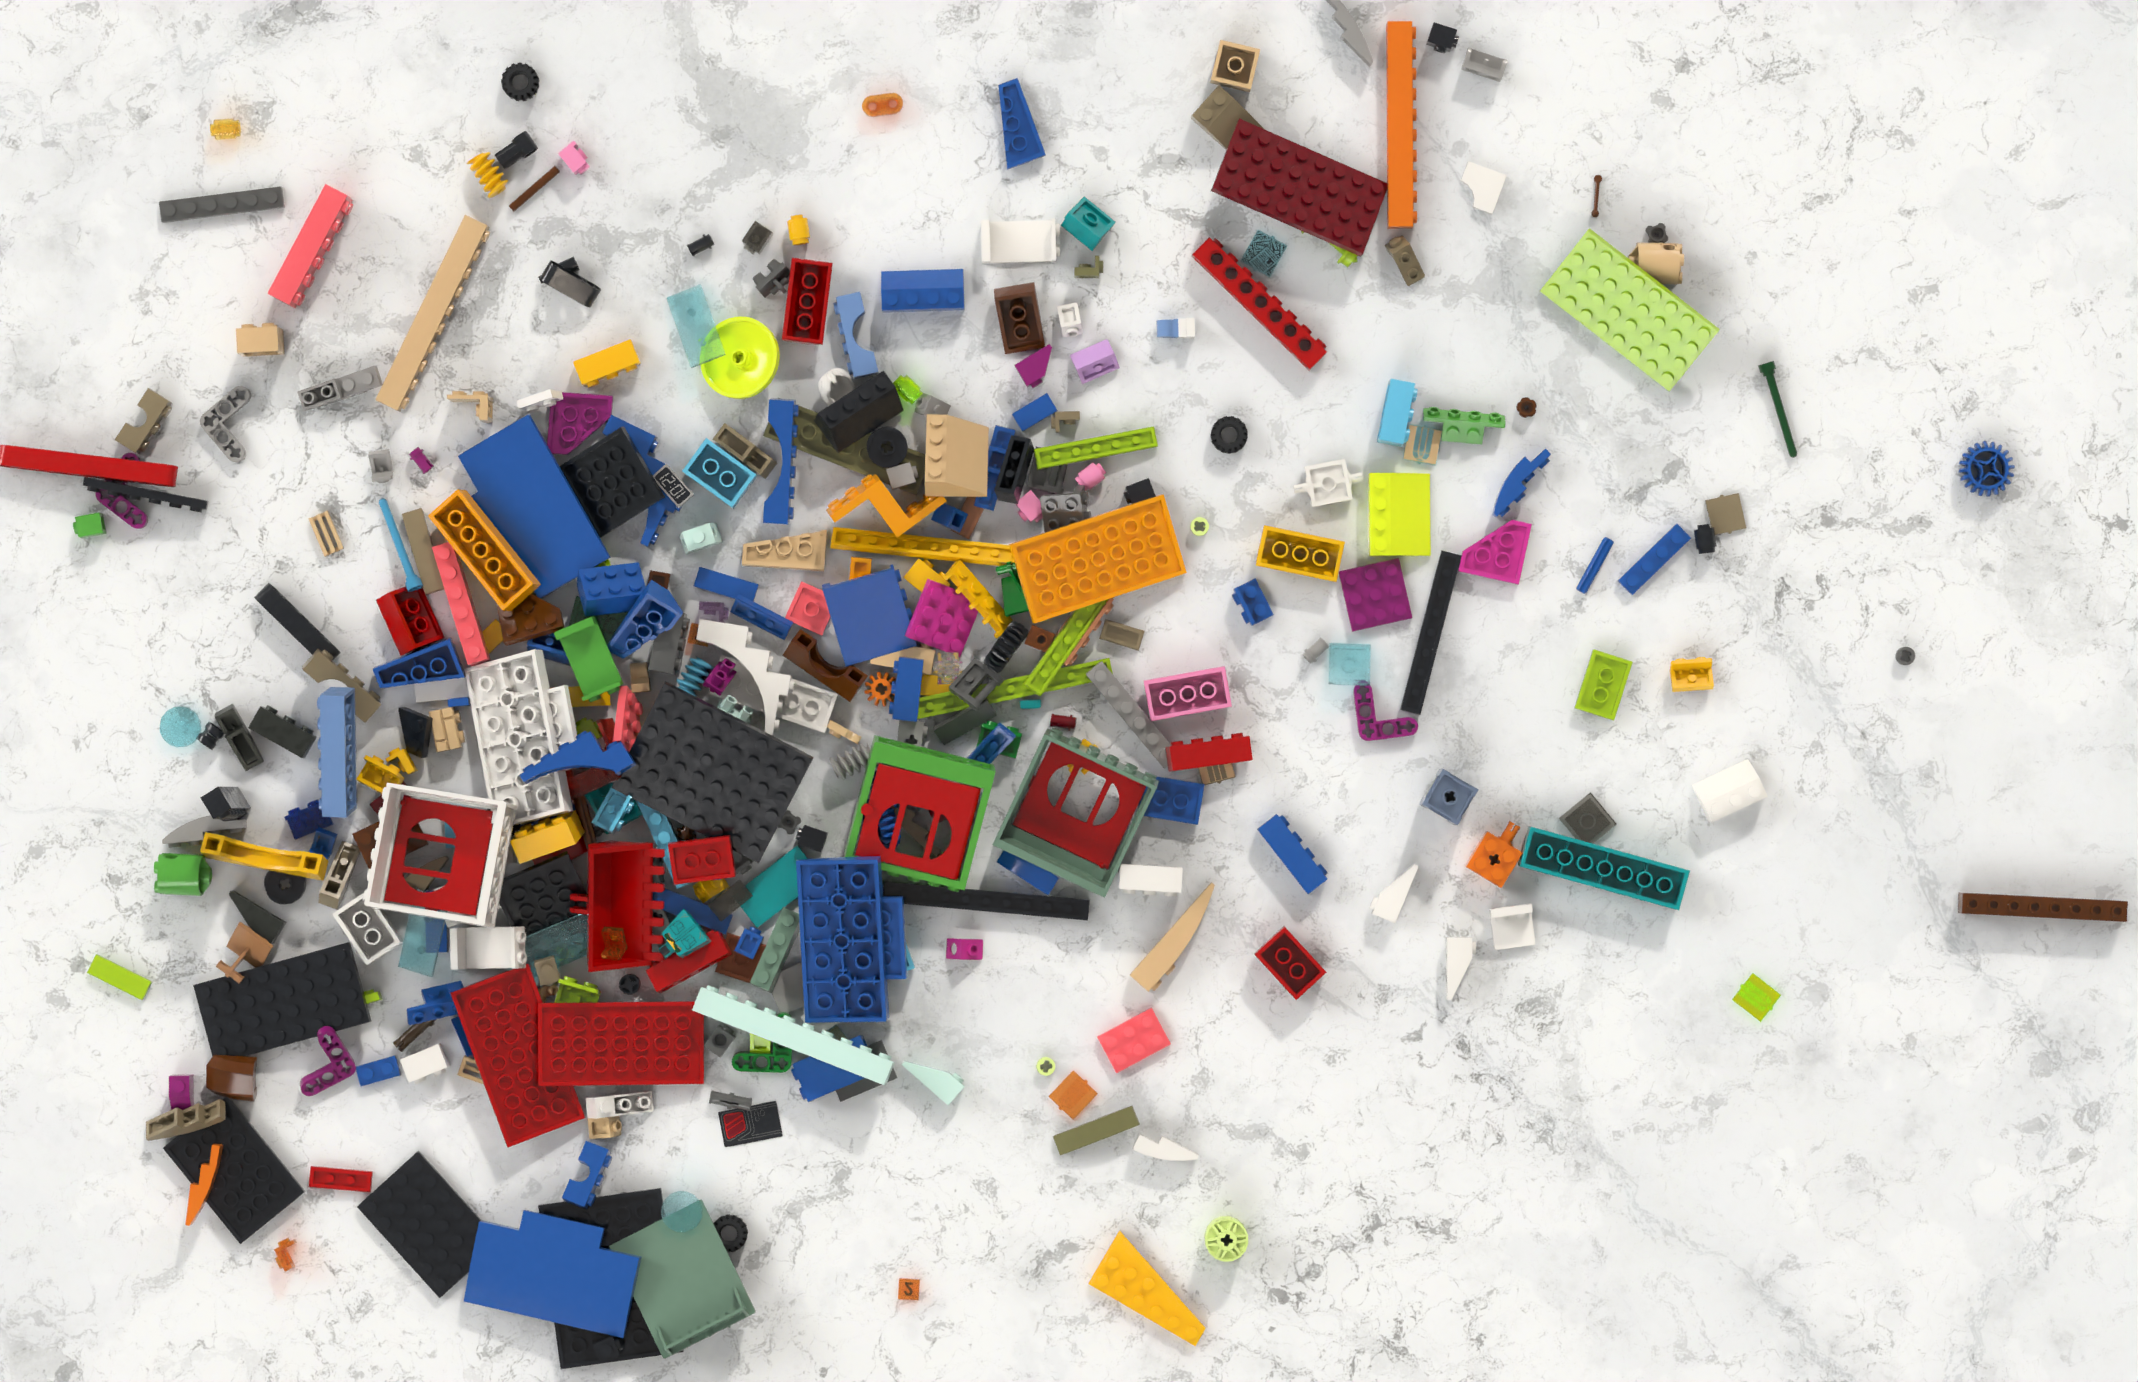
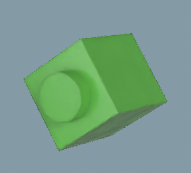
(89, 525)

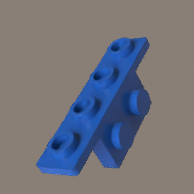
(437, 1004)

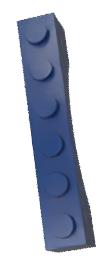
(782, 418)

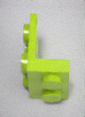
(570, 991)

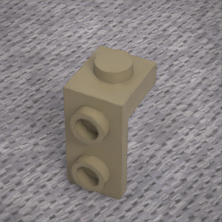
(1405, 259)

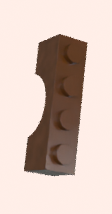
(805, 654)

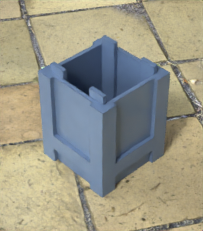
(1437, 802)

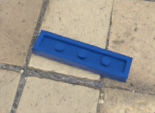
(1654, 559)

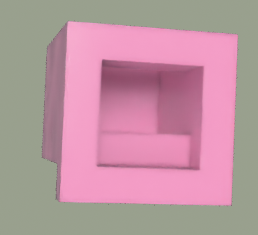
(574, 158)

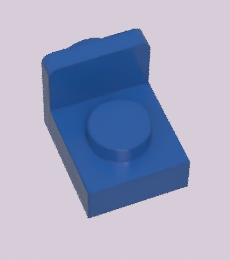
(749, 942)

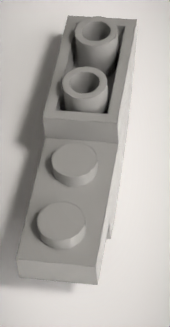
(340, 388)
(195, 830)

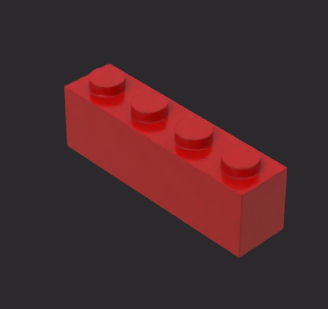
(1208, 753)
(676, 969)

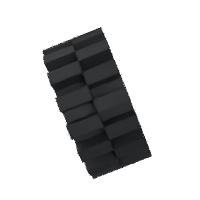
(511, 72)
(1238, 425)
(739, 1225)

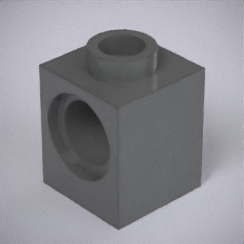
(718, 1049)

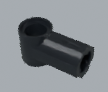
(521, 147)

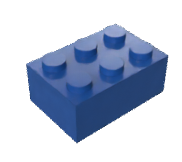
(609, 588)

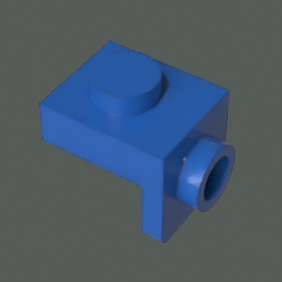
(323, 842)

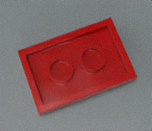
(702, 859)

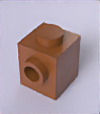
(1039, 638)

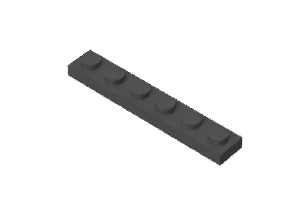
(221, 204)

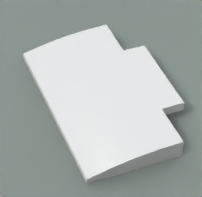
(516, 726)

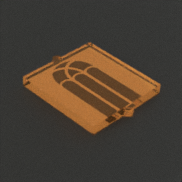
(1073, 1094)

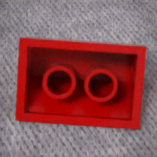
(409, 619)

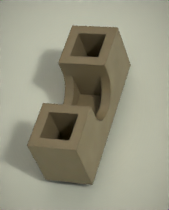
(137, 437)

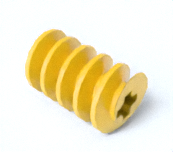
(488, 173)

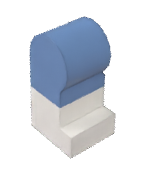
(1176, 328)

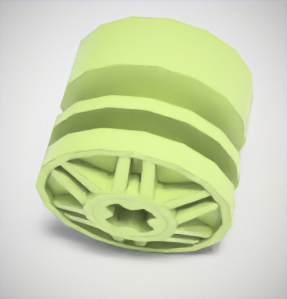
(1218, 1229)

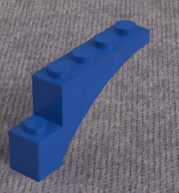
(581, 753)

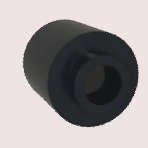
(1705, 539)

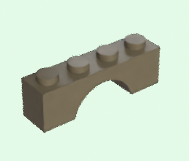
(322, 668)

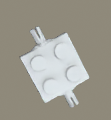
(1328, 483)

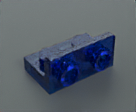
(307, 820)

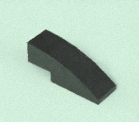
(238, 737)

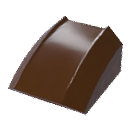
(232, 1077)

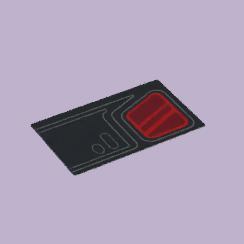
(746, 1126)

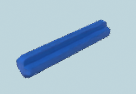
(1594, 565)

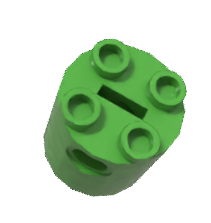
(182, 874)

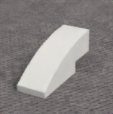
(1163, 1149)

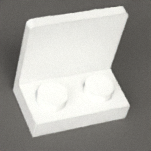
(1512, 926)

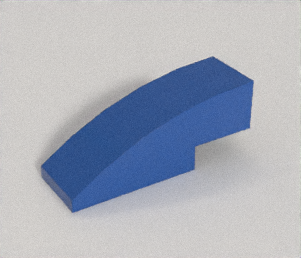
(1029, 872)

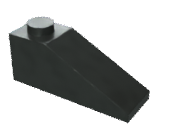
(258, 919)

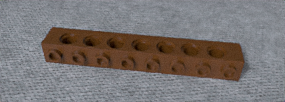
(2042, 907)

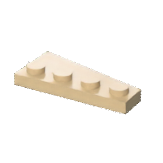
(794, 552)

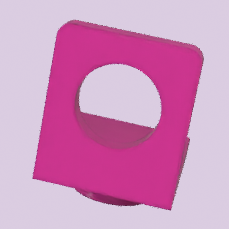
(966, 949)

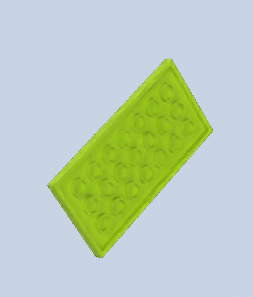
(1629, 310)

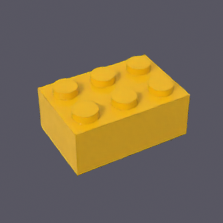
(547, 836)

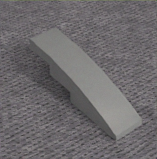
(1352, 34)

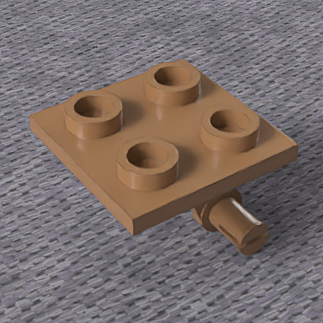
(249, 948)

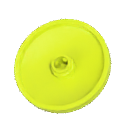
(749, 359)

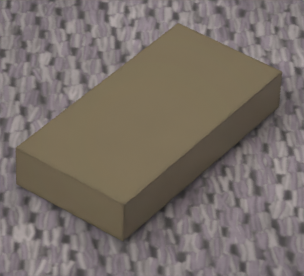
(1121, 634)

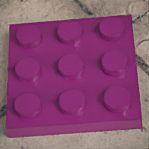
(1375, 594)

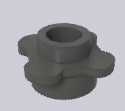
(1660, 228)
(794, 822)

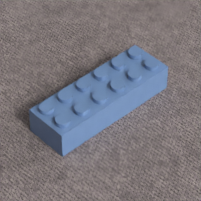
(337, 752)

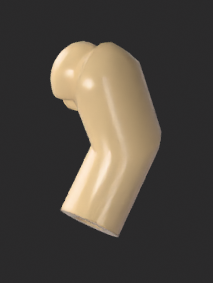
(547, 991)

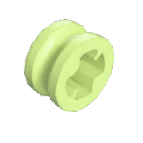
(1199, 532)
(1050, 1070)

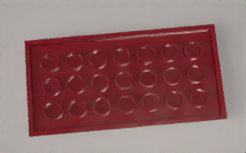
(1299, 187)

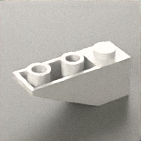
(619, 1104)

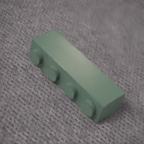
(776, 950)

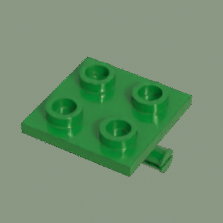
(1012, 590)

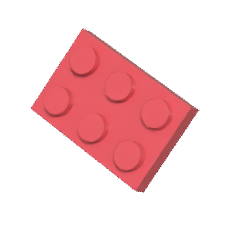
(627, 717)
(1134, 1040)

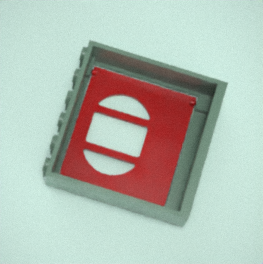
(1082, 838)

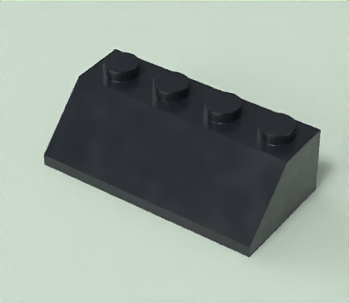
(859, 412)

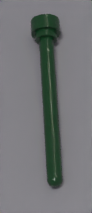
(1768, 371)

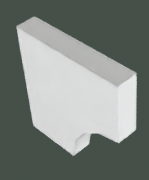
(1484, 184)

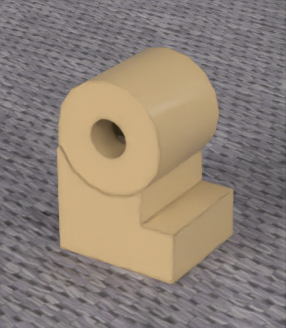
(640, 677)

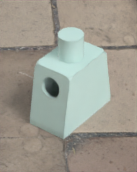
(700, 537)

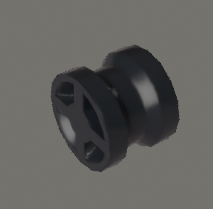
(626, 985)

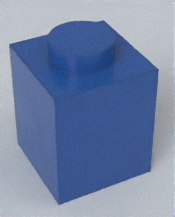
(949, 517)

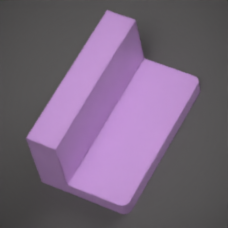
(1094, 361)

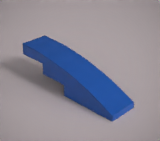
(995, 459)
(700, 911)

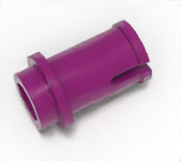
(421, 460)

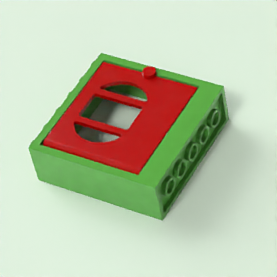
(928, 792)

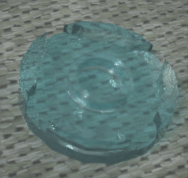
(180, 726)
(681, 1211)

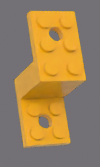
(885, 504)

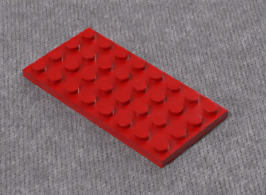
(503, 1037)
(620, 1043)

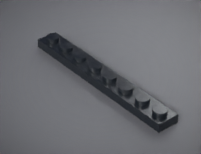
(1430, 632)

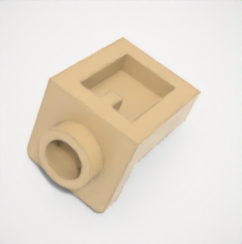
(604, 1127)

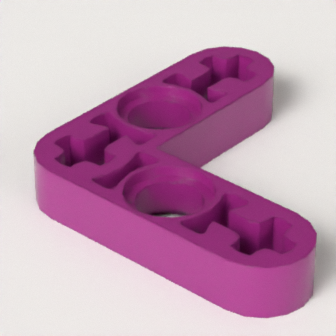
(137, 511)
(1378, 725)
(335, 1067)

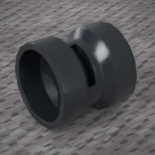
(208, 740)

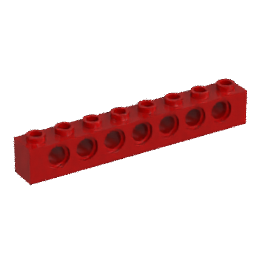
(1262, 315)

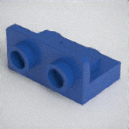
(1253, 602)

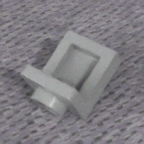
(930, 405)
(381, 466)

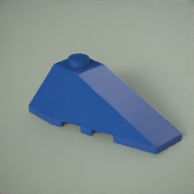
(649, 616)

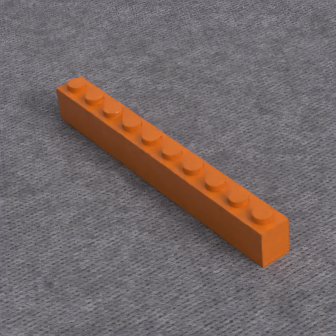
(1400, 125)

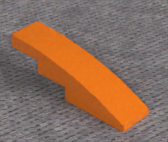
(200, 1191)

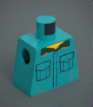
(683, 936)

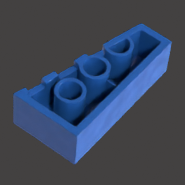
(425, 665)

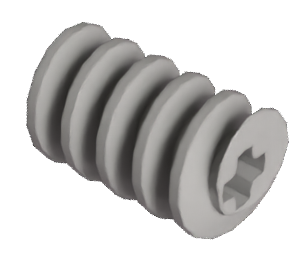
(850, 761)

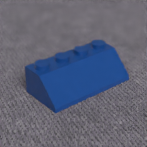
(922, 290)

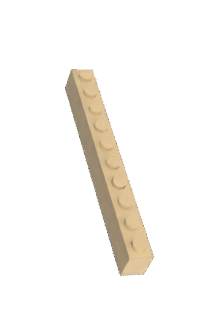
(432, 313)

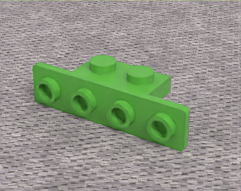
(1463, 426)

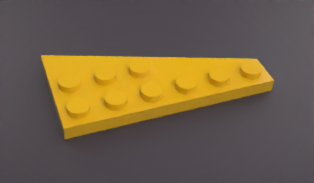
(1137, 1285)

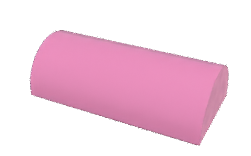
(1187, 693)

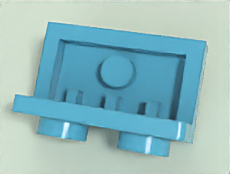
(612, 811)

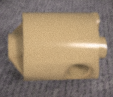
(1660, 261)

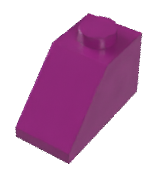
(1034, 367)
(181, 1091)

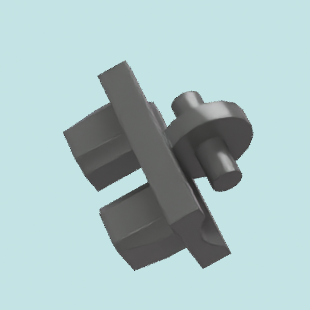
(774, 281)

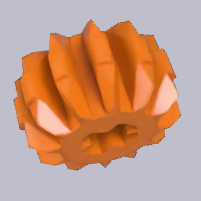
(877, 694)

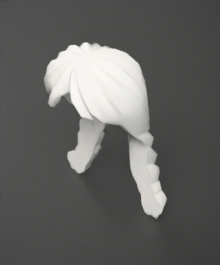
(835, 385)

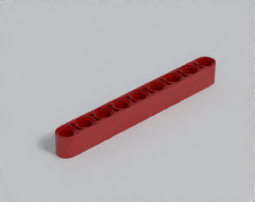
(88, 466)

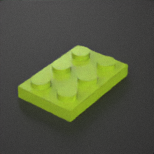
(1603, 684)

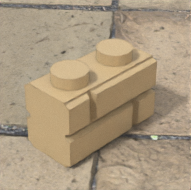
(446, 729)

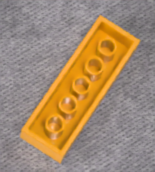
(484, 550)

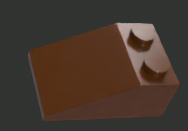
(1019, 318)
(366, 841)

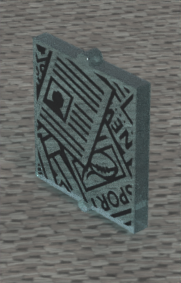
(1263, 253)

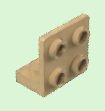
(483, 410)

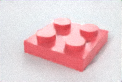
(809, 609)

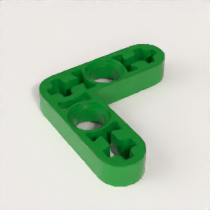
(777, 1053)

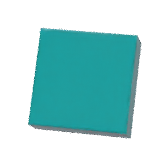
(1030, 704)

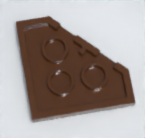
(529, 620)

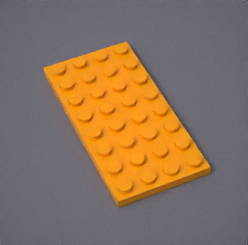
(1097, 558)

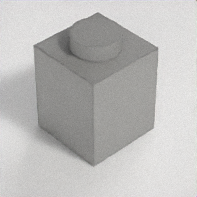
(902, 475)

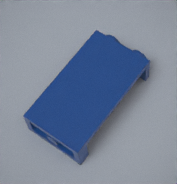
(822, 1078)

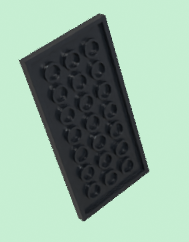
(283, 1002)

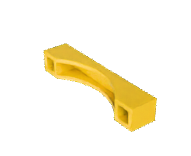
(242, 853)

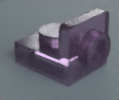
(711, 607)

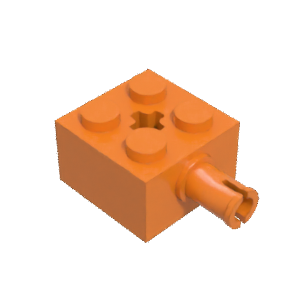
(1506, 854)

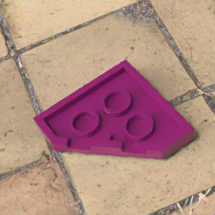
(576, 419)

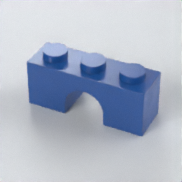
(582, 1192)

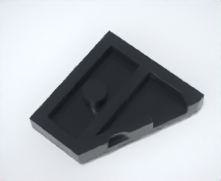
(416, 731)

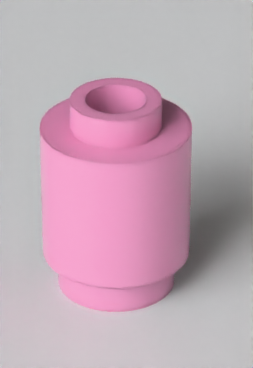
(1091, 476)

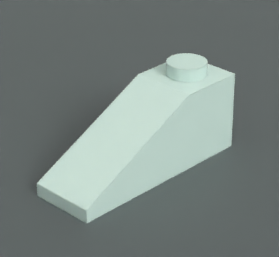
(938, 1081)

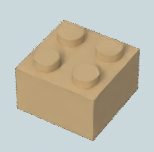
(1235, 66)
(259, 340)

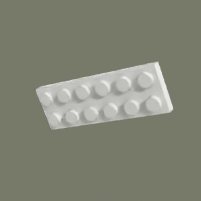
(805, 706)

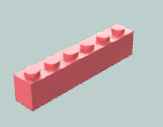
(461, 604)

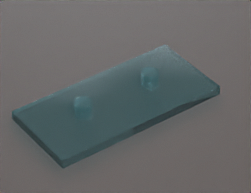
(696, 326)
(421, 943)

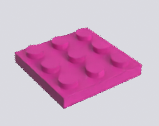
(942, 618)

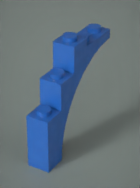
(645, 444)

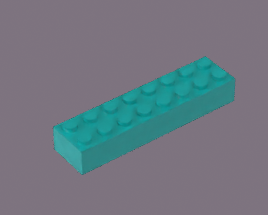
(1603, 868)

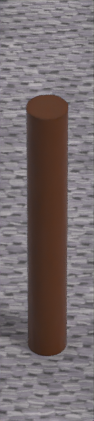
(534, 188)

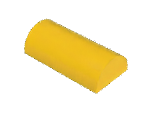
(1300, 553)

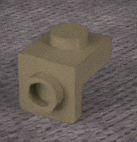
(547, 971)

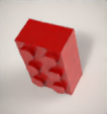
(1290, 963)

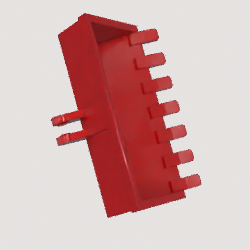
(622, 898)

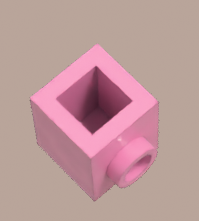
(1030, 507)

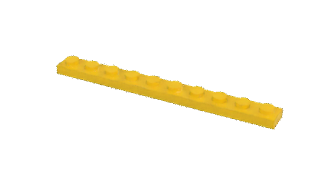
(920, 546)

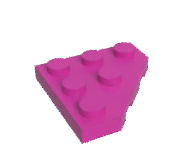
(1499, 553)

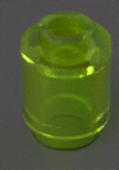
(907, 389)

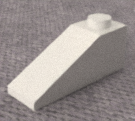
(1392, 898)
(1458, 957)

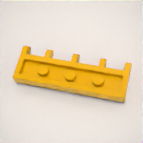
(978, 597)

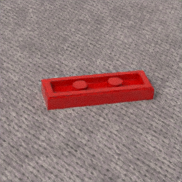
(340, 1179)

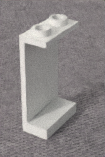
(1019, 241)
(487, 947)

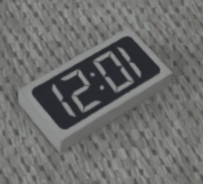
(672, 485)

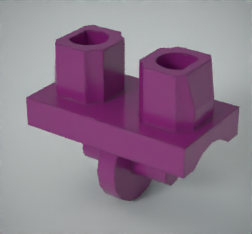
(720, 676)

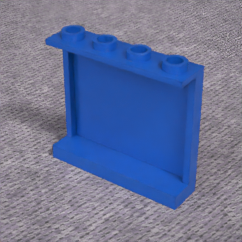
(869, 615)

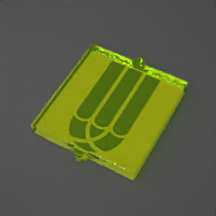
(1756, 997)

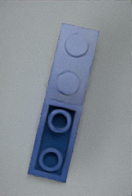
(1512, 488)

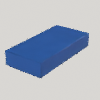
(1034, 412)

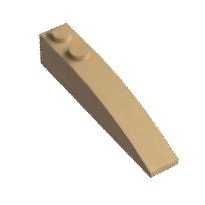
(1168, 949)

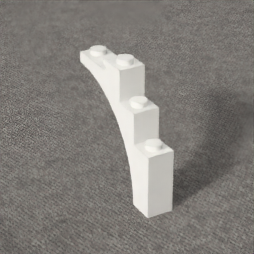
(771, 685)

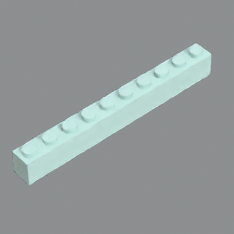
(794, 1036)

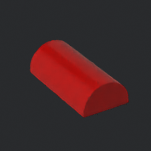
(807, 301)

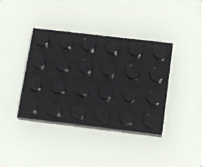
(250, 1179)
(425, 1222)

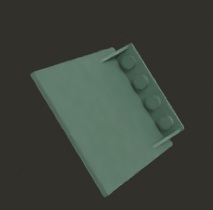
(685, 1284)

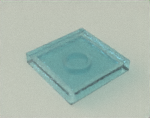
(1349, 664)

